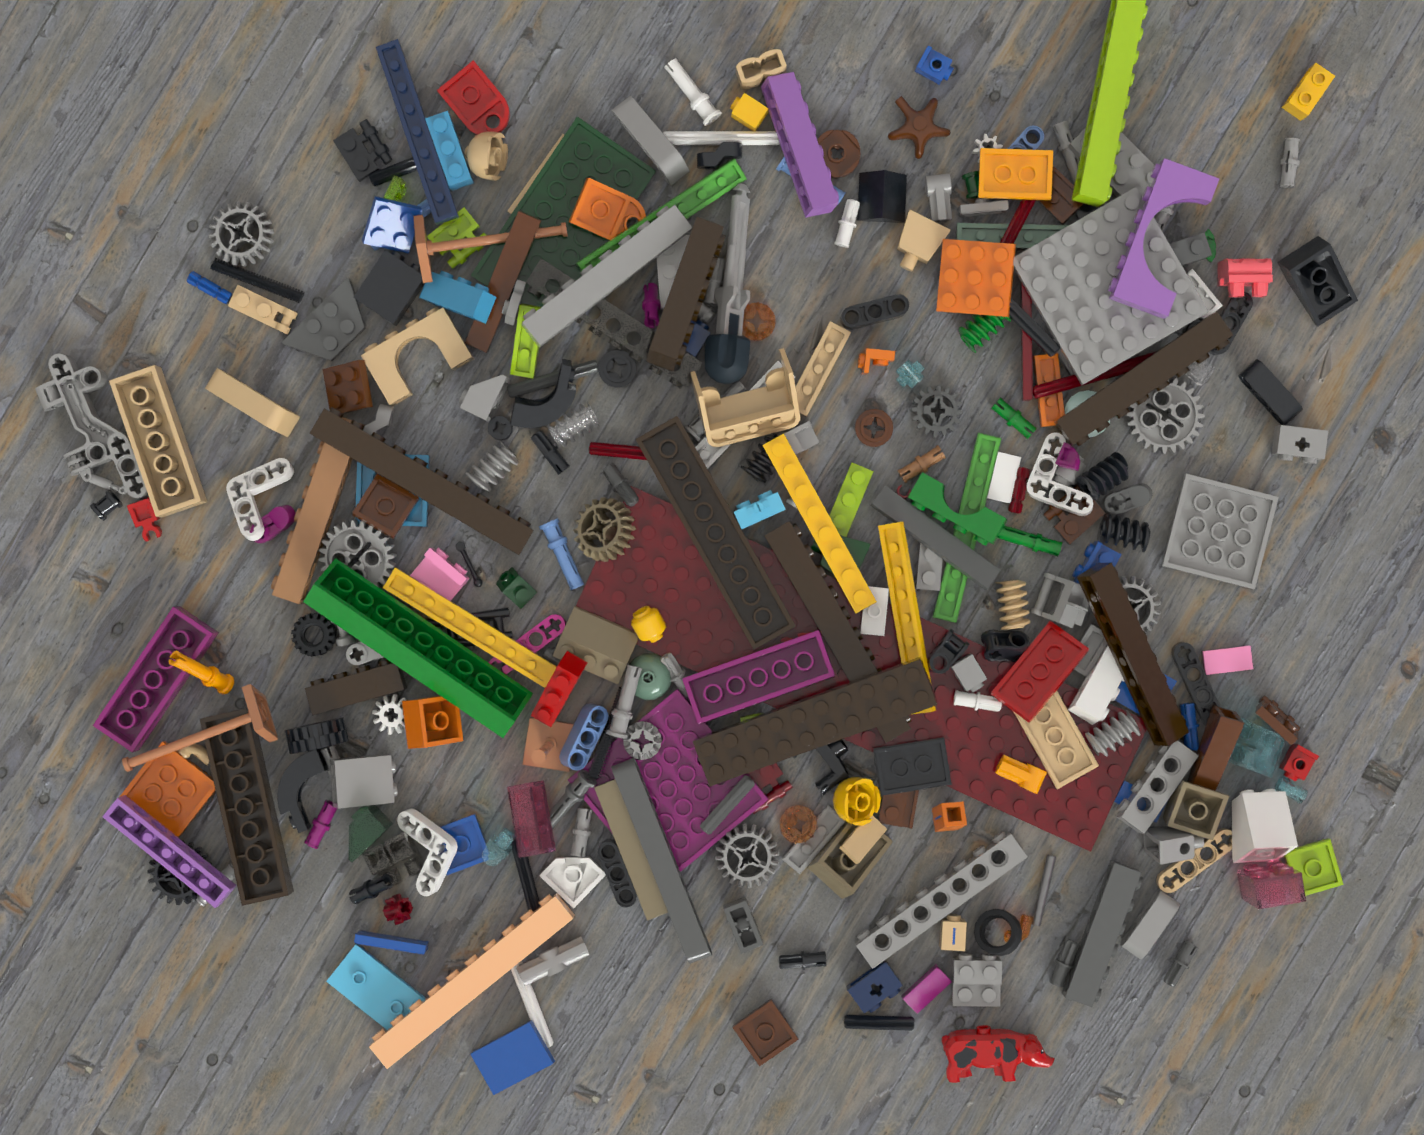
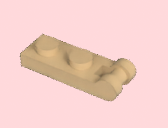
(261, 309)

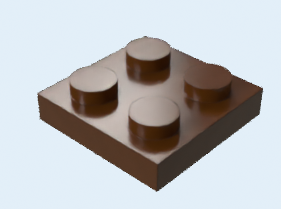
(348, 387)
(385, 506)
(765, 1032)

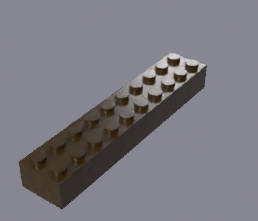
(715, 532)
(815, 721)

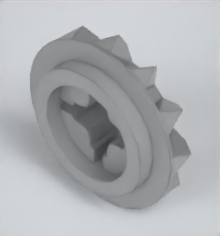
(649, 749)

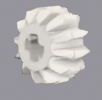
(385, 718)

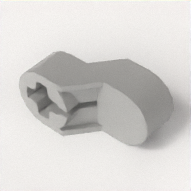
(383, 419)

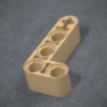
(252, 403)

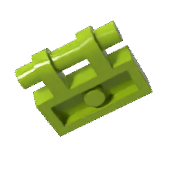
(457, 229)

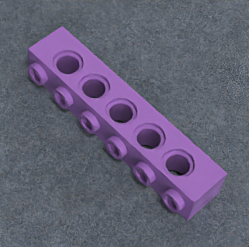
(169, 851)

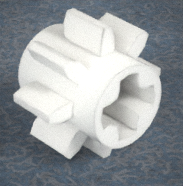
(986, 141)

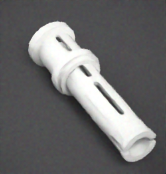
(699, 100)

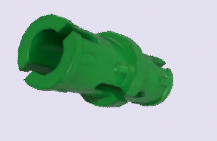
(1014, 418)

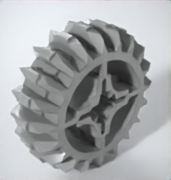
(236, 241)
(1146, 598)
(737, 849)

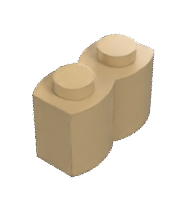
(754, 70)

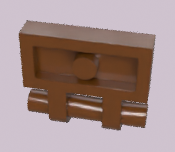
(1072, 525)
(1277, 719)

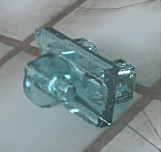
(498, 847)

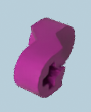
(281, 516)

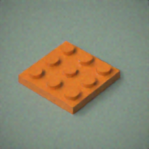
(976, 277)
(171, 790)

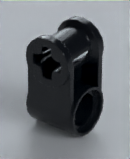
(1005, 645)
(947, 651)

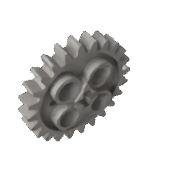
(1153, 434)
(341, 542)

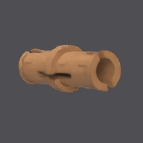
(921, 464)

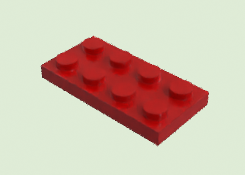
(1039, 671)

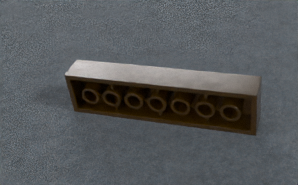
(247, 811)

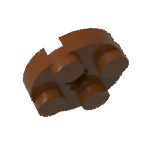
(850, 155)

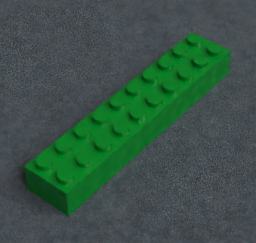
(418, 647)

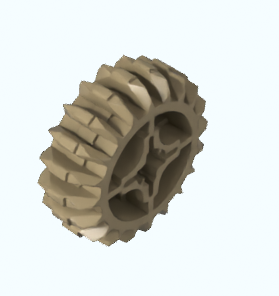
(612, 533)

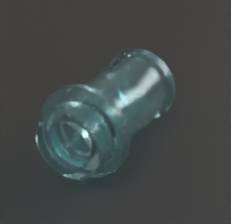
(1292, 790)

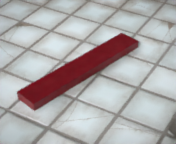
(1026, 349)

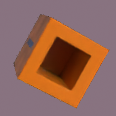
(949, 816)

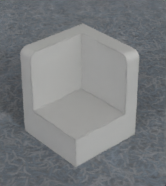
(802, 438)

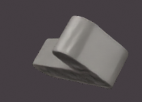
(651, 140)

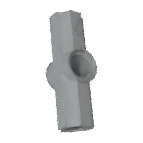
(552, 961)

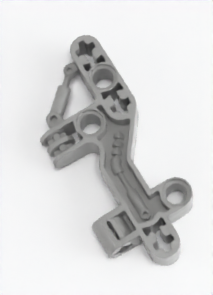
(74, 394)

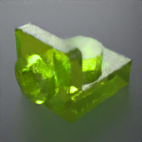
(396, 189)

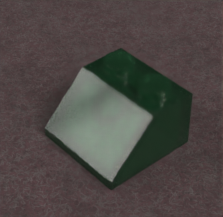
(365, 829)

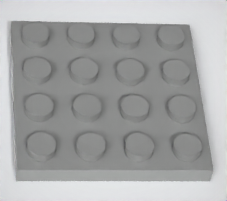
(1219, 531)

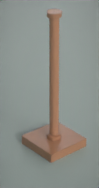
(426, 248)
(257, 713)
(545, 744)

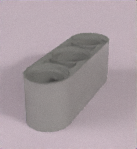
(1150, 924)

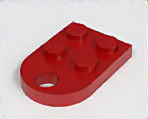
(475, 99)

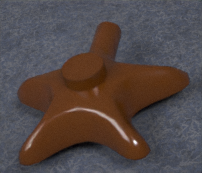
(918, 125)

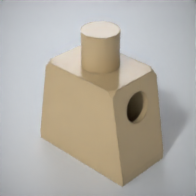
(919, 239)

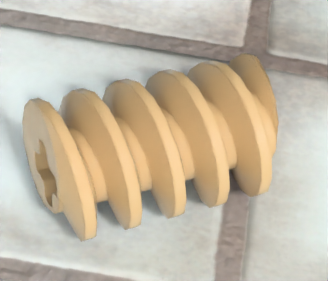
(1013, 604)

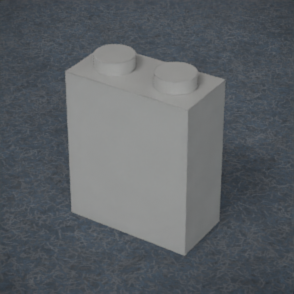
(363, 781)

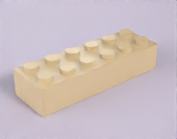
(158, 441)

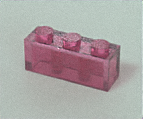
(531, 819)

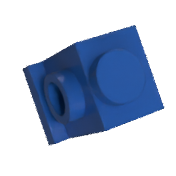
(928, 71)

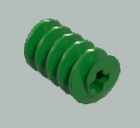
(979, 329)

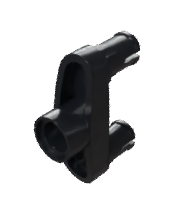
(831, 754)

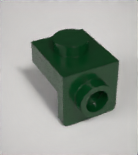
(515, 587)

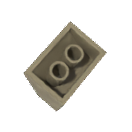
(598, 642)

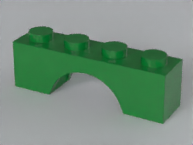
(930, 494)

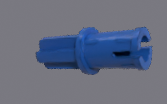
(1190, 739)

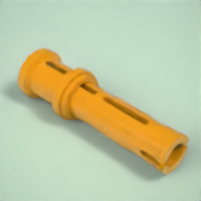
(209, 676)

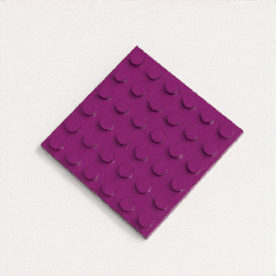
(678, 781)

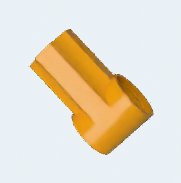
(1025, 775)

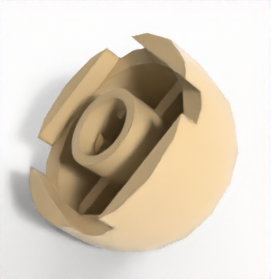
(487, 155)

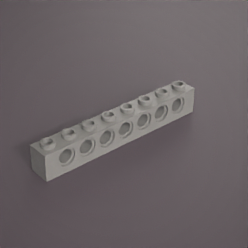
(954, 898)

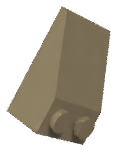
(839, 870)

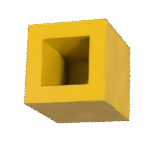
(748, 112)

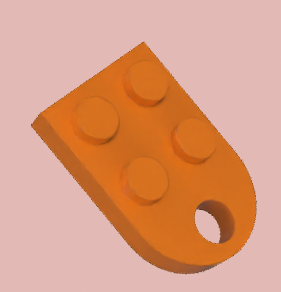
(604, 210)

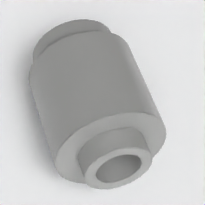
(1067, 476)

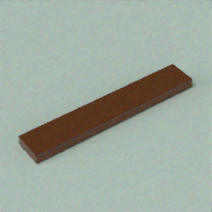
(505, 278)

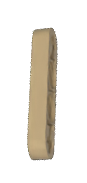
(1198, 863)

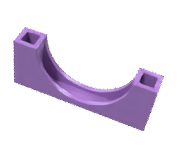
(1135, 283)

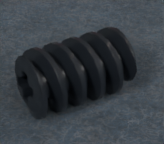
(761, 464)
(1103, 476)
(1124, 531)

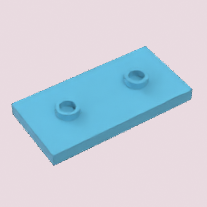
(373, 987)

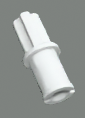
(847, 223)
(976, 701)

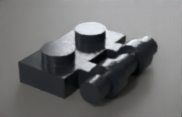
(356, 154)

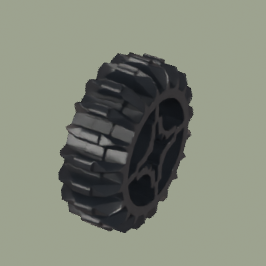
(161, 884)

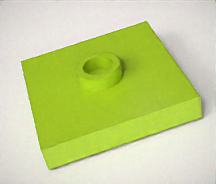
(1317, 866)

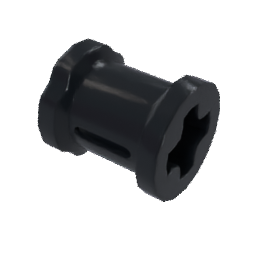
(106, 505)

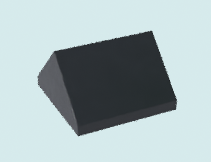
(882, 196)

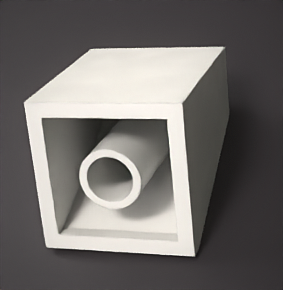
(1261, 826)

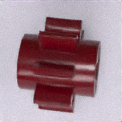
(397, 909)

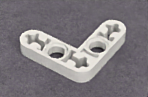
(1046, 480)
(249, 489)
(434, 845)

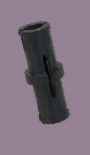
(371, 889)

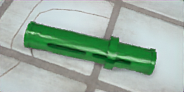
(1030, 540)

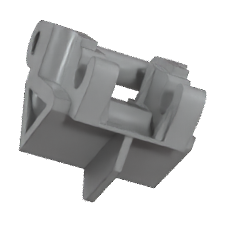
(1070, 605)

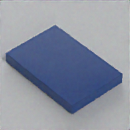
(512, 1057)

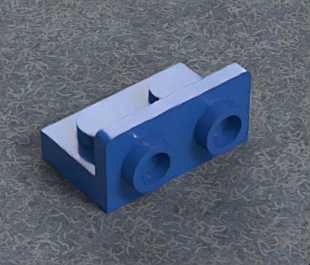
(1095, 554)

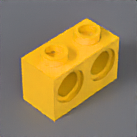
(1308, 91)

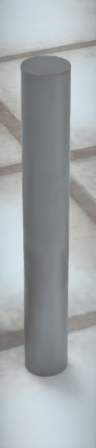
(1043, 890)

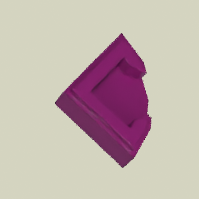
(1068, 457)

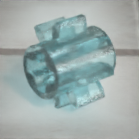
(910, 374)

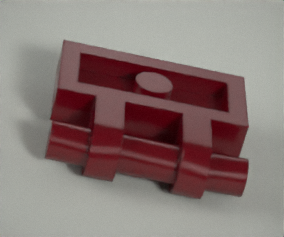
(766, 776)

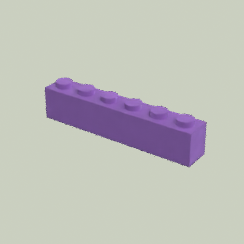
(800, 144)

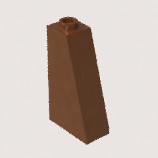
(1216, 747)

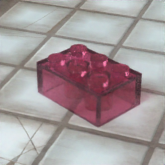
(1271, 884)

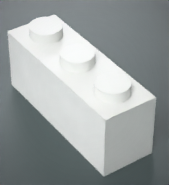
(1098, 689)

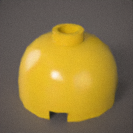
(856, 800)

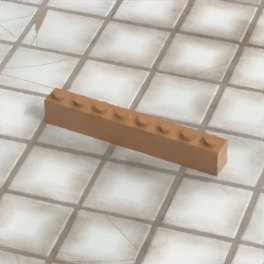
(312, 524)

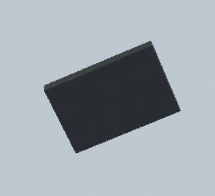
(912, 766)

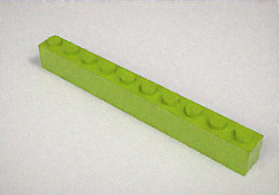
(1109, 102)

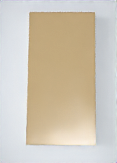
(1058, 742)

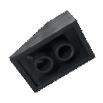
(1318, 280)

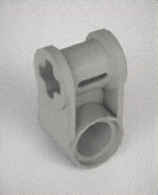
(369, 654)

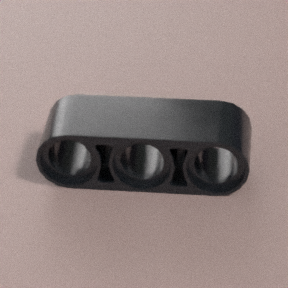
(883, 304)
(1270, 392)
(620, 884)

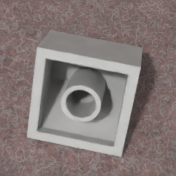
(485, 397)

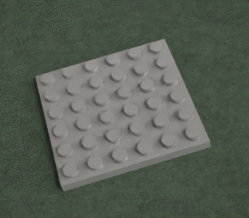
(1071, 281)

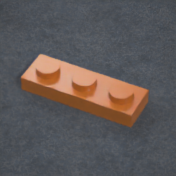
(1050, 406)

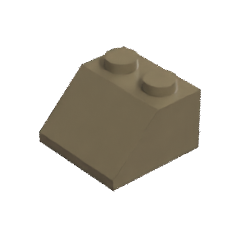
(1195, 809)

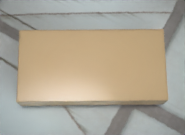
(862, 840)

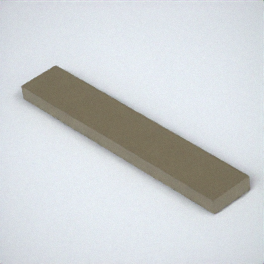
(631, 849)

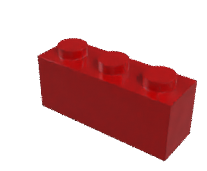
(559, 689)

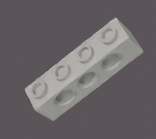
(1155, 800)

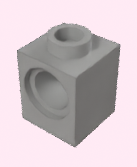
(969, 673)

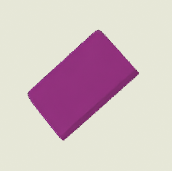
(926, 988)

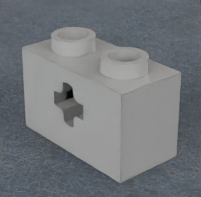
(1313, 440)

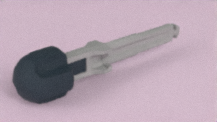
(727, 350)

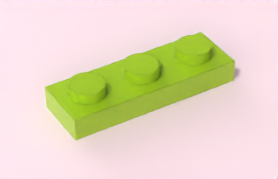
(525, 349)
(850, 497)

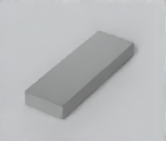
(803, 853)

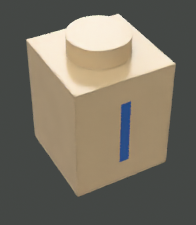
(952, 933)

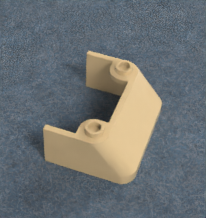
(750, 412)

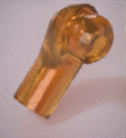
(1026, 922)

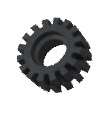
(299, 634)

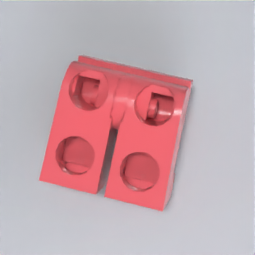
(1245, 272)

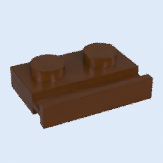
(1061, 201)
(898, 809)

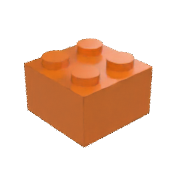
(431, 722)

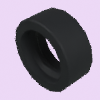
(982, 922)

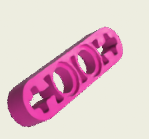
(525, 639)

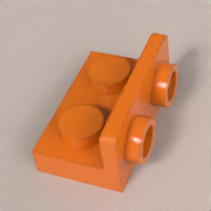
(878, 356)

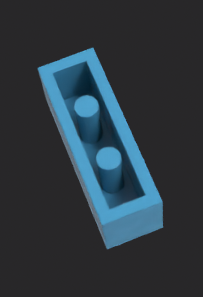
(449, 150)
(459, 296)

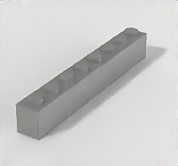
(606, 276)

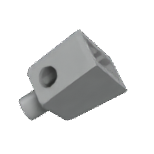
(1170, 844)

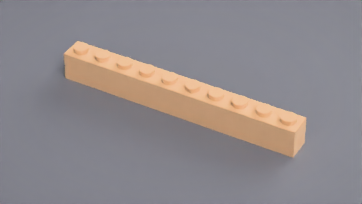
(472, 980)

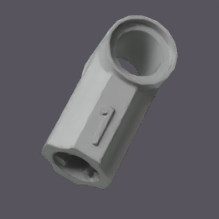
(939, 191)

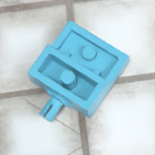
(767, 506)

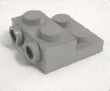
(976, 980)

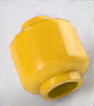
(648, 624)

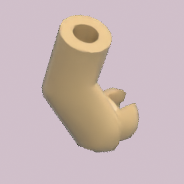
(196, 749)

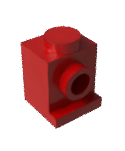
(1293, 755)

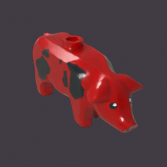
(991, 1049)

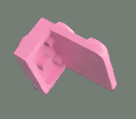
(440, 574)

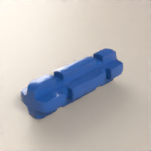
(209, 287)

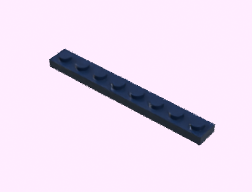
(417, 132)

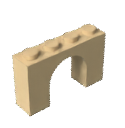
(383, 358)

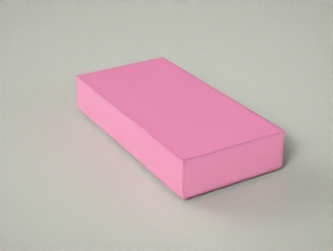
(1227, 660)

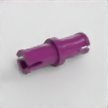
(651, 305)
(320, 825)

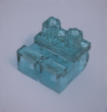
(1265, 755)

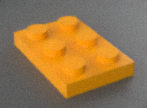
(1015, 174)

